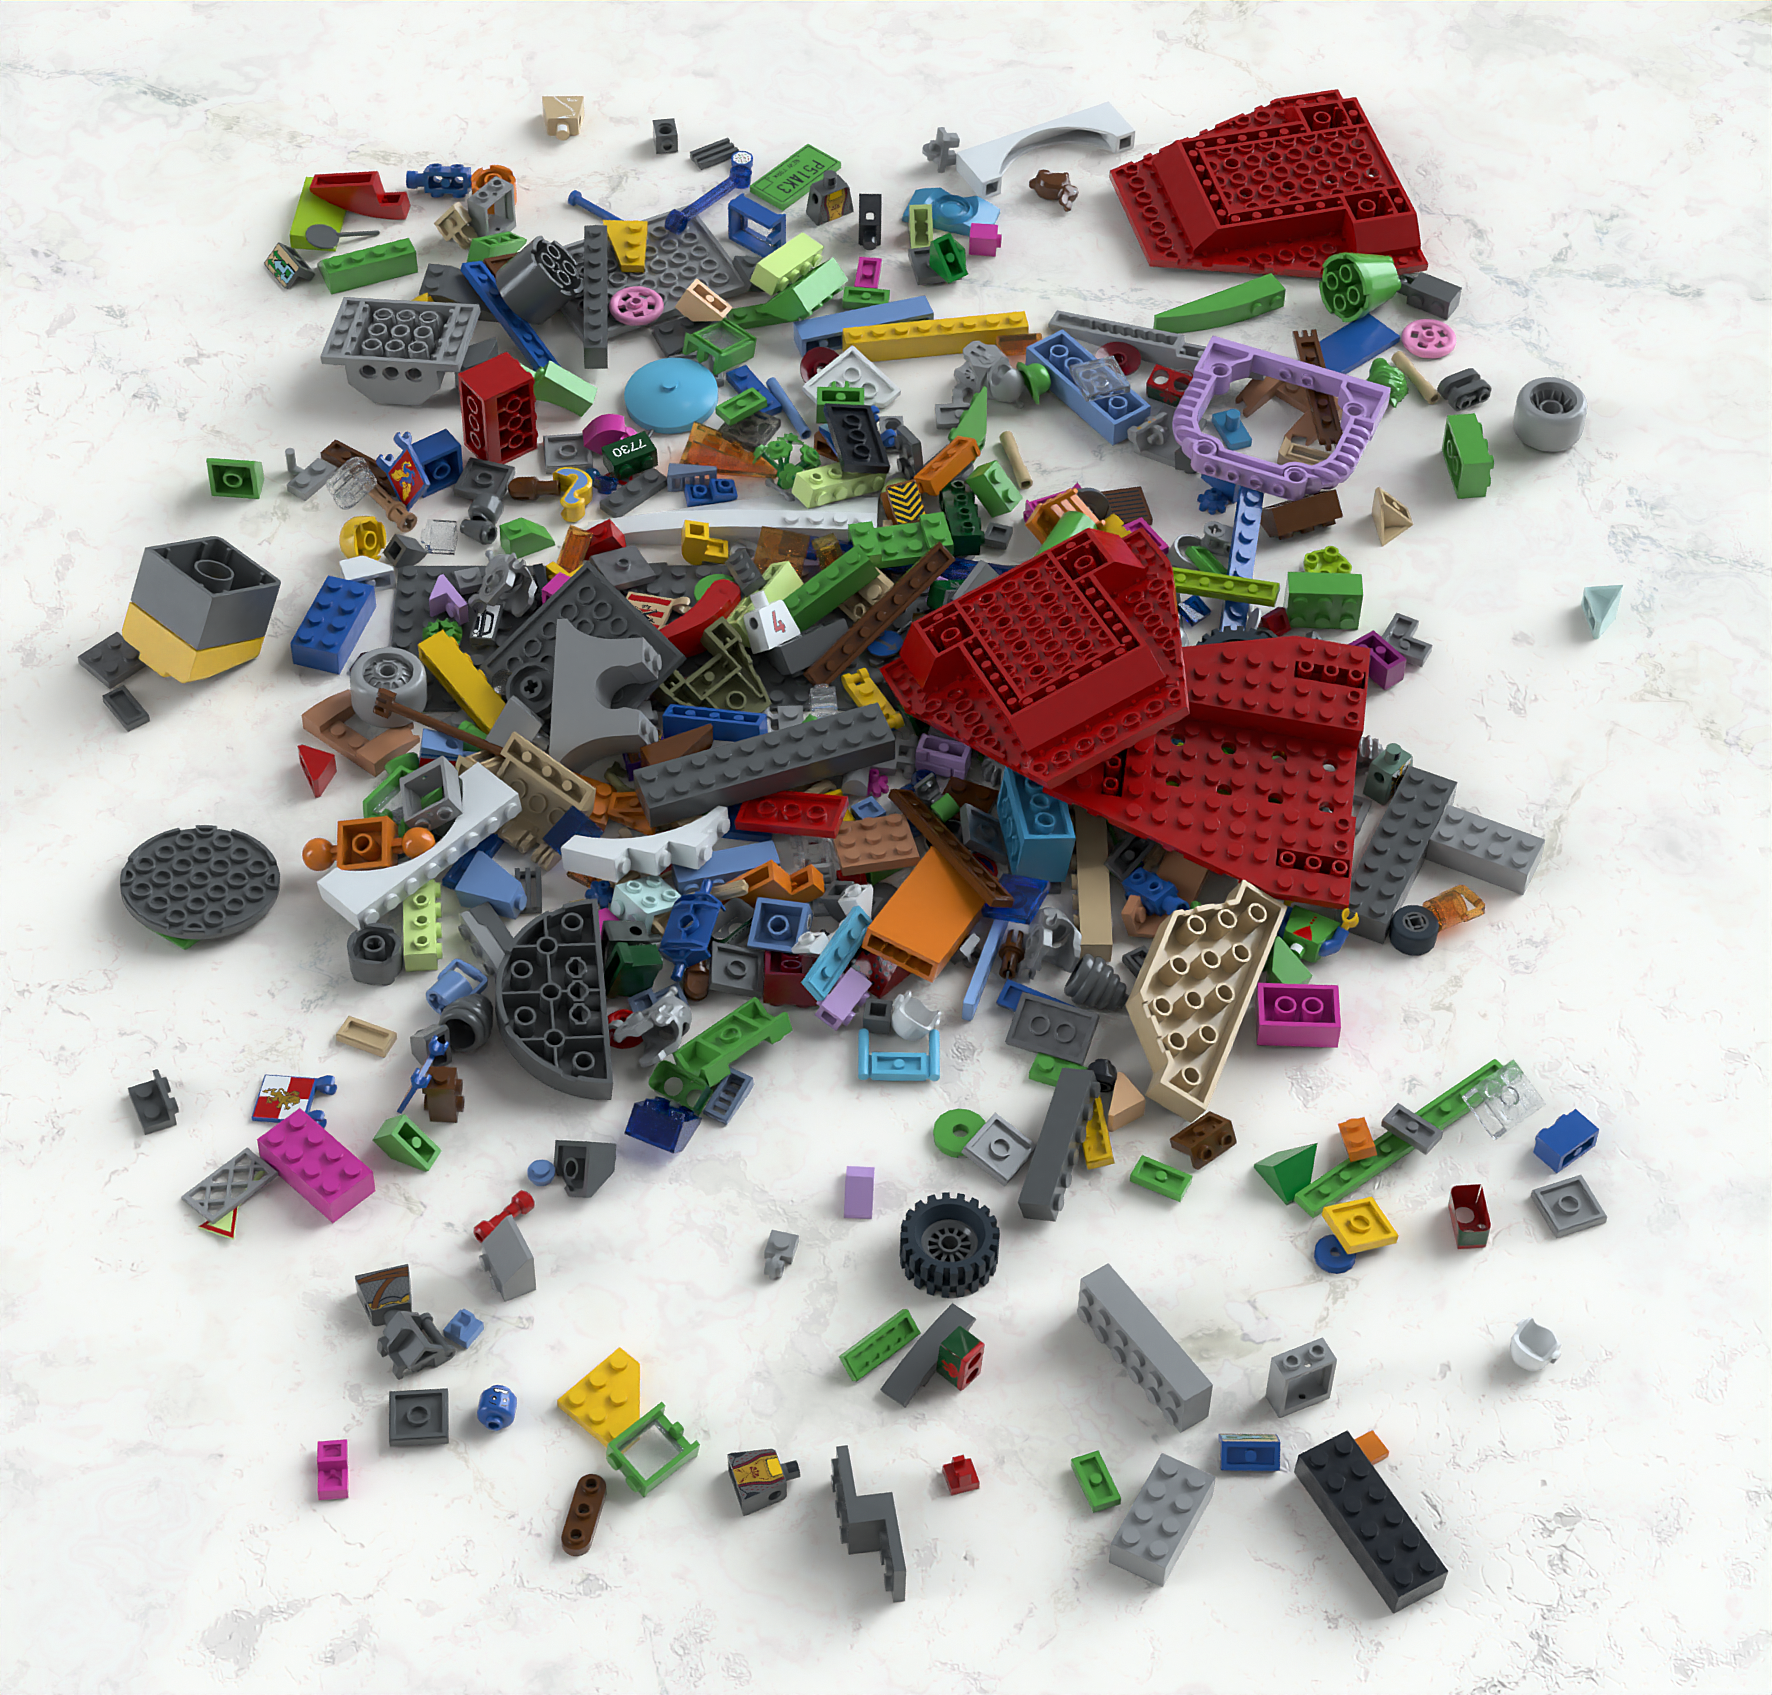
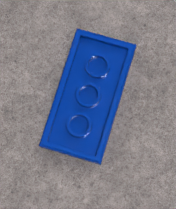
(1357, 344)

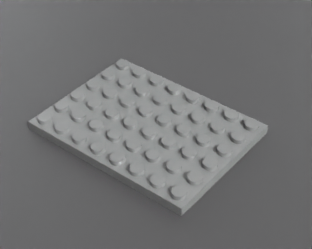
(670, 268)

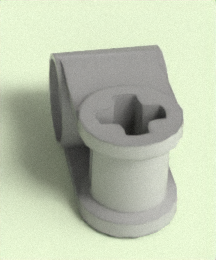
(1220, 540)

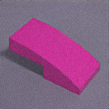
(332, 1469)

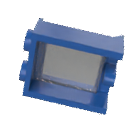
(755, 226)

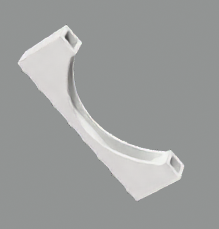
(1095, 126)
(369, 895)

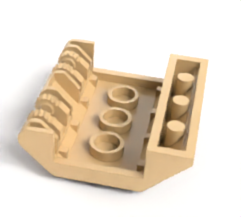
(545, 795)

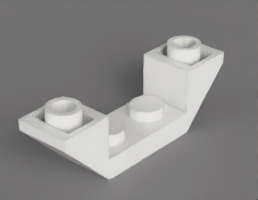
(813, 944)

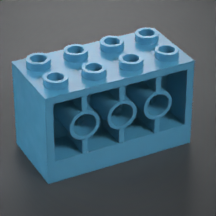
(1034, 829)

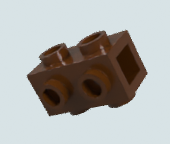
(443, 1095)

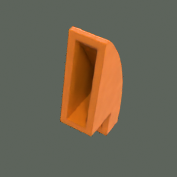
(774, 883)

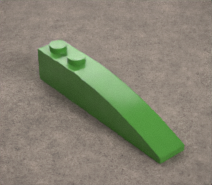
(1224, 307)

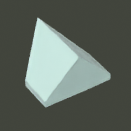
(1600, 607)

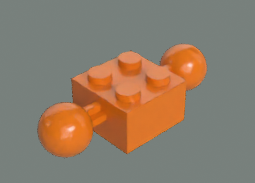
(366, 845)

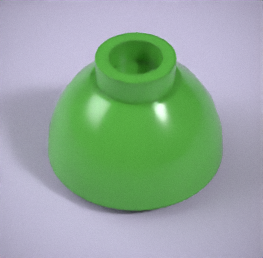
(408, 760)

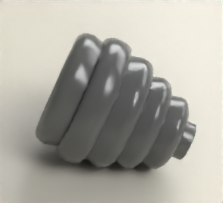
(1096, 985)
(468, 1022)

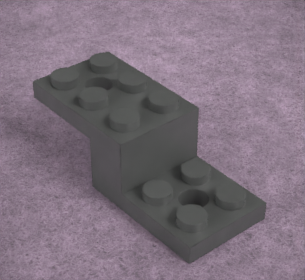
(868, 1523)

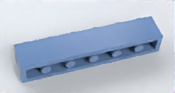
(828, 329)

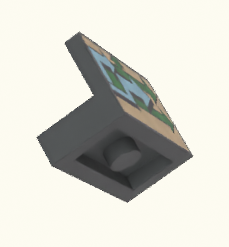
(287, 265)

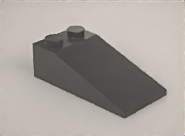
(449, 285)

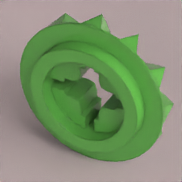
(448, 627)

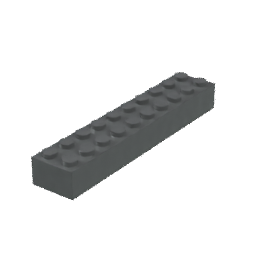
(764, 764)

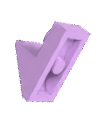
(446, 598)
(859, 1192)

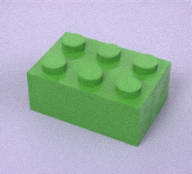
(1467, 456)
(1323, 600)

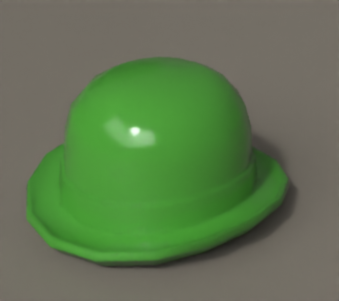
(1035, 378)

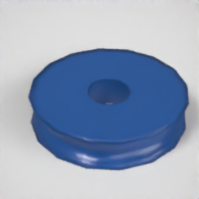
(1331, 1263)

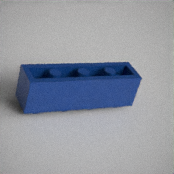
(726, 724)

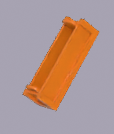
(947, 465)

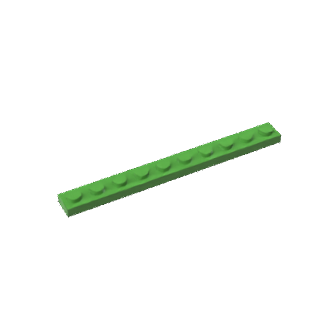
(1389, 1148)

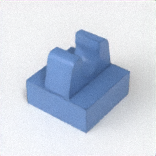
(463, 1328)

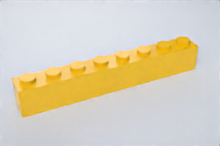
(931, 337)

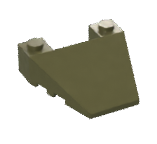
(721, 683)

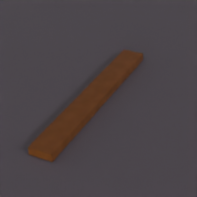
(880, 615)
(951, 848)

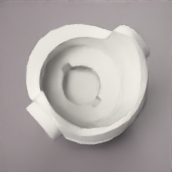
(912, 1018)
(1534, 1345)

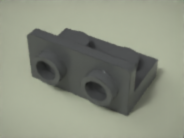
(153, 1104)

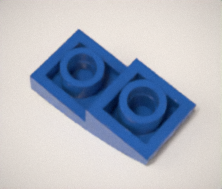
(716, 492)

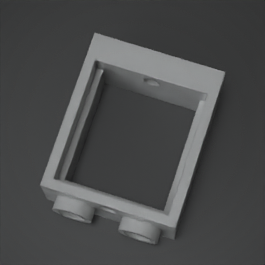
(502, 196)
(414, 786)
(1291, 1378)

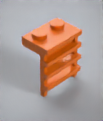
(1048, 514)

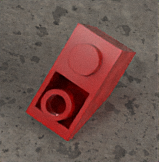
(605, 538)

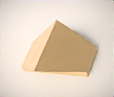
(1389, 516)

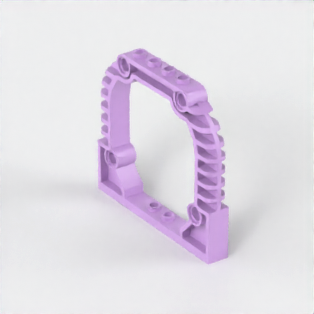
(1229, 361)

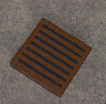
(1129, 504)

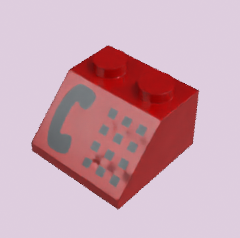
(878, 971)

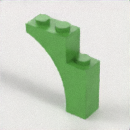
(562, 388)

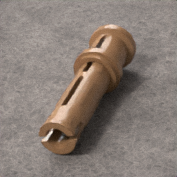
(395, 510)

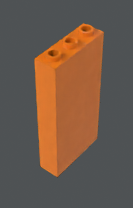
(925, 918)

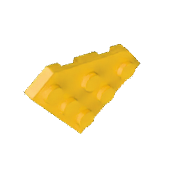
(606, 1397)

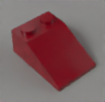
(783, 979)

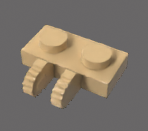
(454, 226)

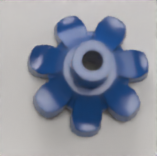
(1212, 500)
(602, 891)

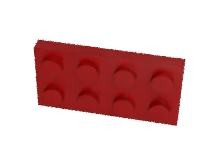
(794, 814)

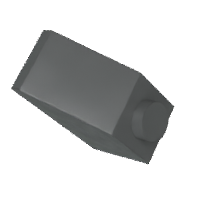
(421, 1040)

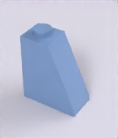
(490, 883)

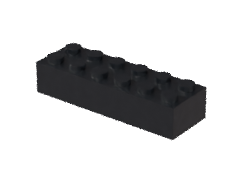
(1370, 1521)

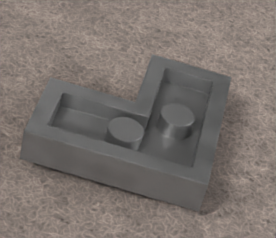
(1400, 637)

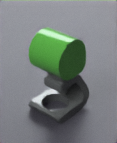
(942, 805)

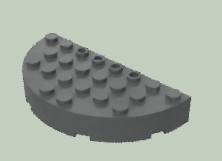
(555, 1001)

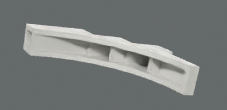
(650, 854)

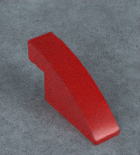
(361, 194)

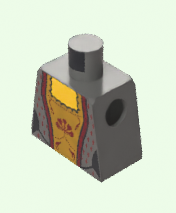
(829, 199)
(760, 1478)

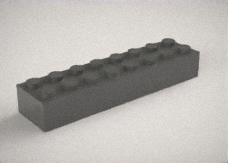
(1396, 852)

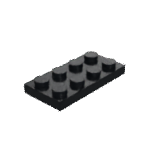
(856, 438)

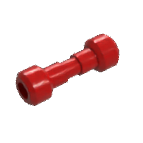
(520, 1203)

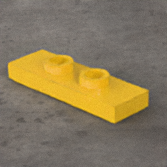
(1097, 1144)

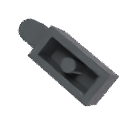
(1430, 294)

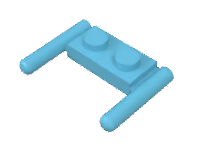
(898, 1065)

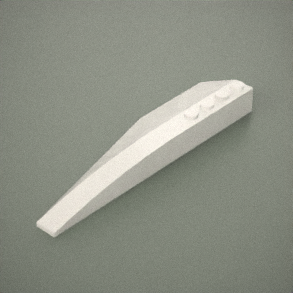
(746, 517)

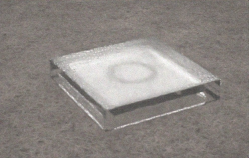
(1099, 378)

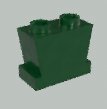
(631, 969)

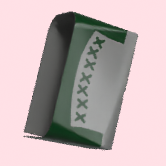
(734, 908)

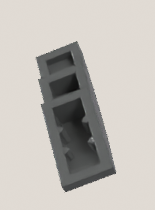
(922, 1359)

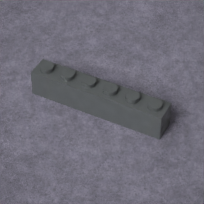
(1059, 1144)

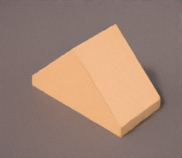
(1126, 1103)

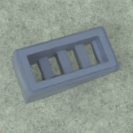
(683, 474)
(737, 1077)

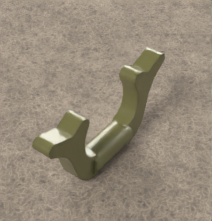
(612, 775)

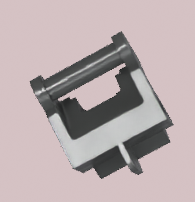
(409, 1346)

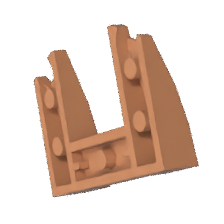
(1260, 392)
(327, 723)

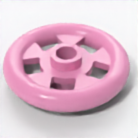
(636, 307)
(1428, 338)

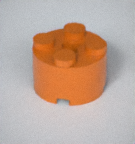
(482, 177)

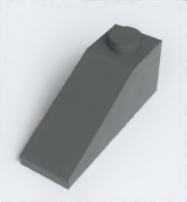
(1128, 854)

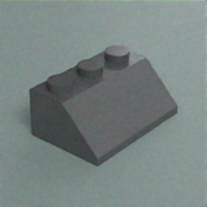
(806, 648)

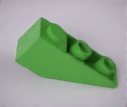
(974, 421)

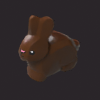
(1055, 186)

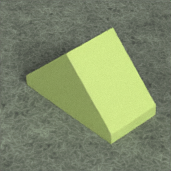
(920, 225)

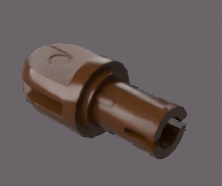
(531, 488)
(1011, 954)
(696, 981)

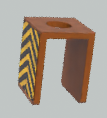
(902, 502)

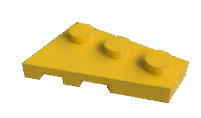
(628, 243)

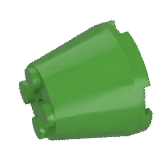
(1357, 284)

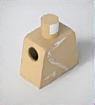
(563, 115)

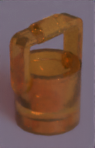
(1452, 909)

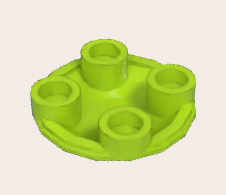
(1326, 561)

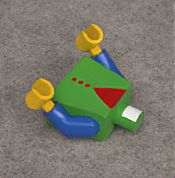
(1312, 934)

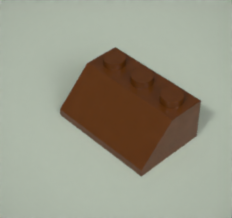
(1302, 515)

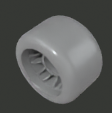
(1550, 414)
(394, 671)

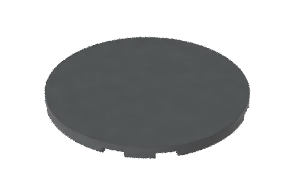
(200, 882)

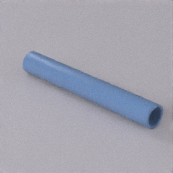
(788, 408)

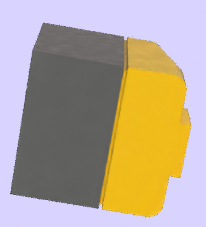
(199, 608)

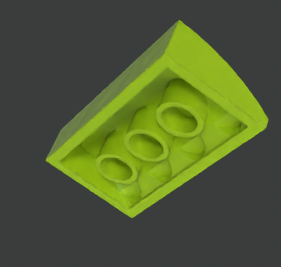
(313, 211)

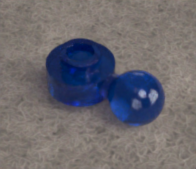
(604, 484)

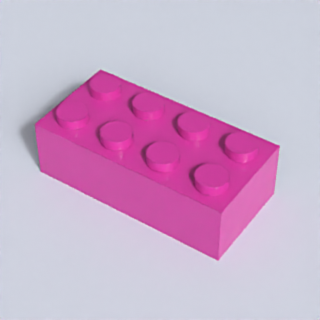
(316, 1165)

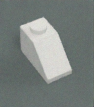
(368, 571)

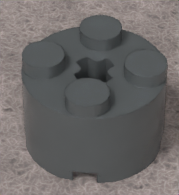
(375, 954)

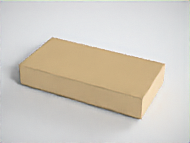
(366, 1036)

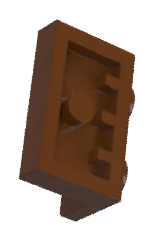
(1205, 1139)

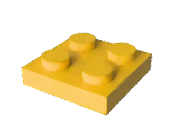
(1360, 1225)

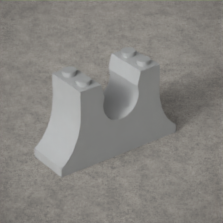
(584, 683)

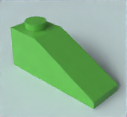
(495, 245)

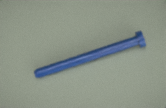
(576, 198)

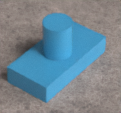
(1231, 429)

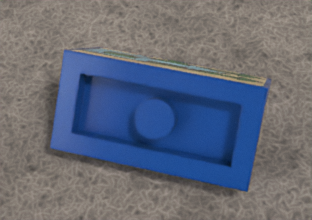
(1249, 1452)

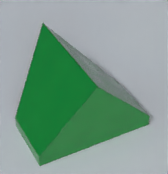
(948, 258)
(1288, 1170)

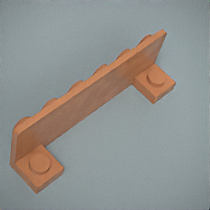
(1187, 878)

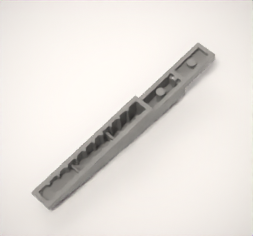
(1153, 345)

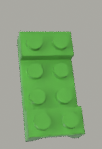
(901, 543)
(729, 1039)

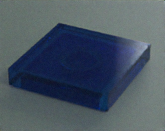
(1028, 898)

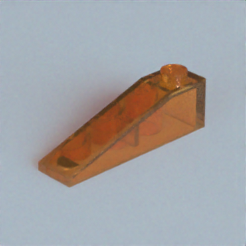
(708, 448)

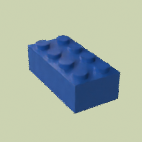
(333, 625)

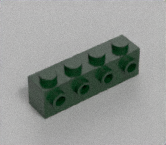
(962, 518)

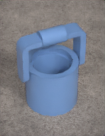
(453, 985)

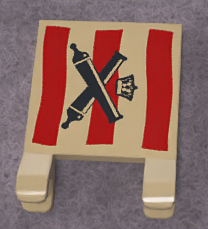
(658, 608)

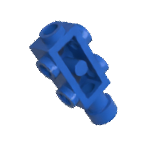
(447, 185)
(1155, 893)

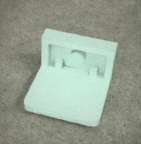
(643, 900)

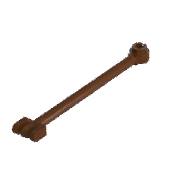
(386, 705)

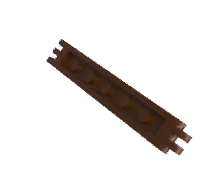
(1321, 404)

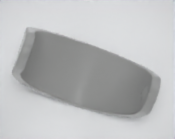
(1174, 555)

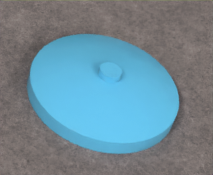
(671, 395)

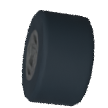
(1413, 930)

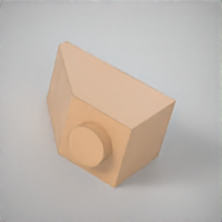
(702, 304)

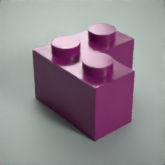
(1385, 663)

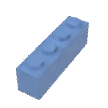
(724, 866)

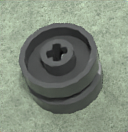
(534, 687)

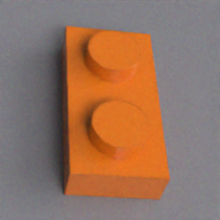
(1357, 1139)

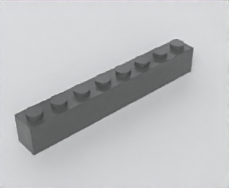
(595, 297)

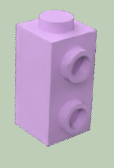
(848, 992)

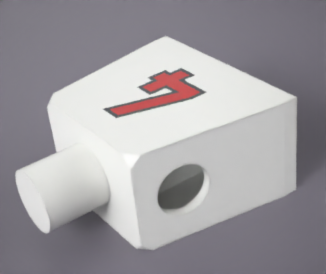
(768, 623)

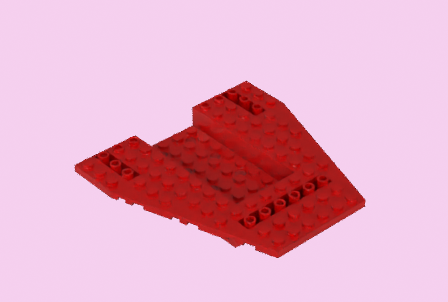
(1192, 207)
(1013, 667)
(1262, 702)

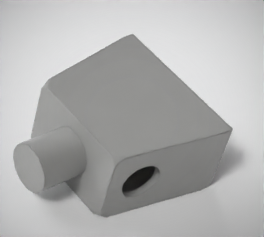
(519, 719)

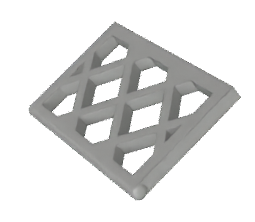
(229, 1203)

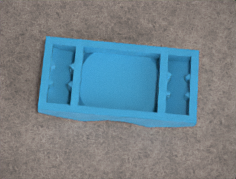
(954, 212)

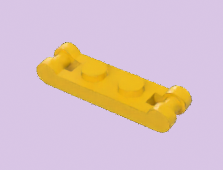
(868, 693)

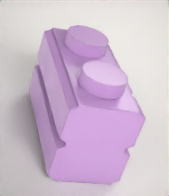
(943, 756)

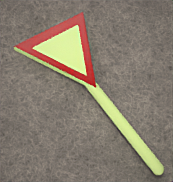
(227, 1225)

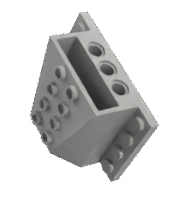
(399, 346)

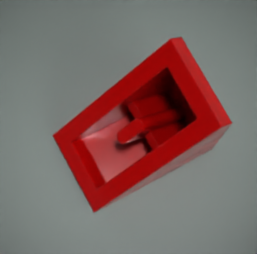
(318, 767)

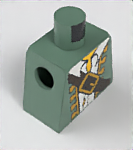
(1391, 768)

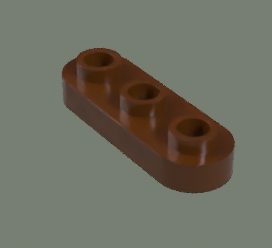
(584, 1524)

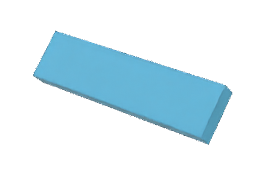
(837, 954)

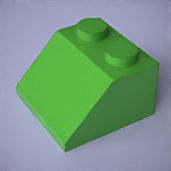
(235, 478)

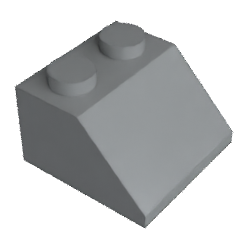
(508, 1260)

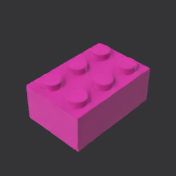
(1297, 1015)

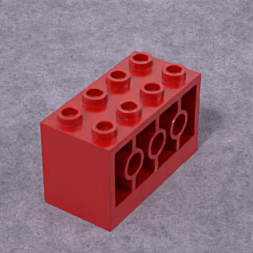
(498, 409)

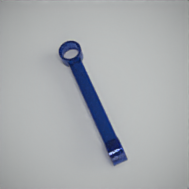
(738, 178)

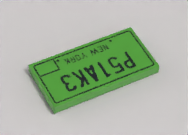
(794, 177)

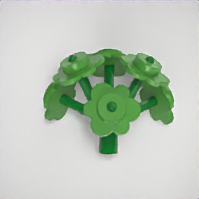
(782, 449)

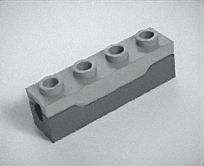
(487, 936)

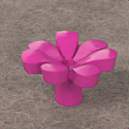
(877, 783)

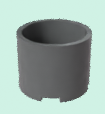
(539, 280)

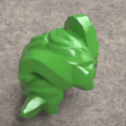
(1389, 376)

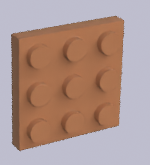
(875, 845)

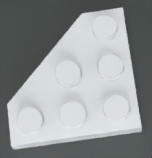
(860, 373)

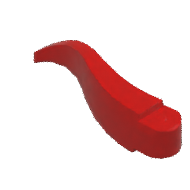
(716, 602)

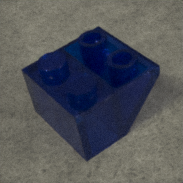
(662, 1124)

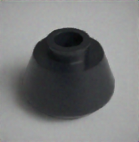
(1105, 1074)

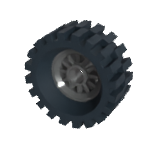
(945, 1226)

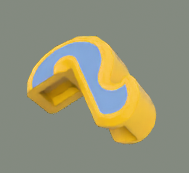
(577, 491)

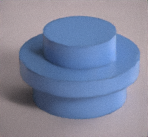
(541, 1172)

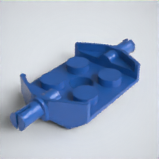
(689, 945)

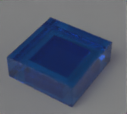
(1194, 610)

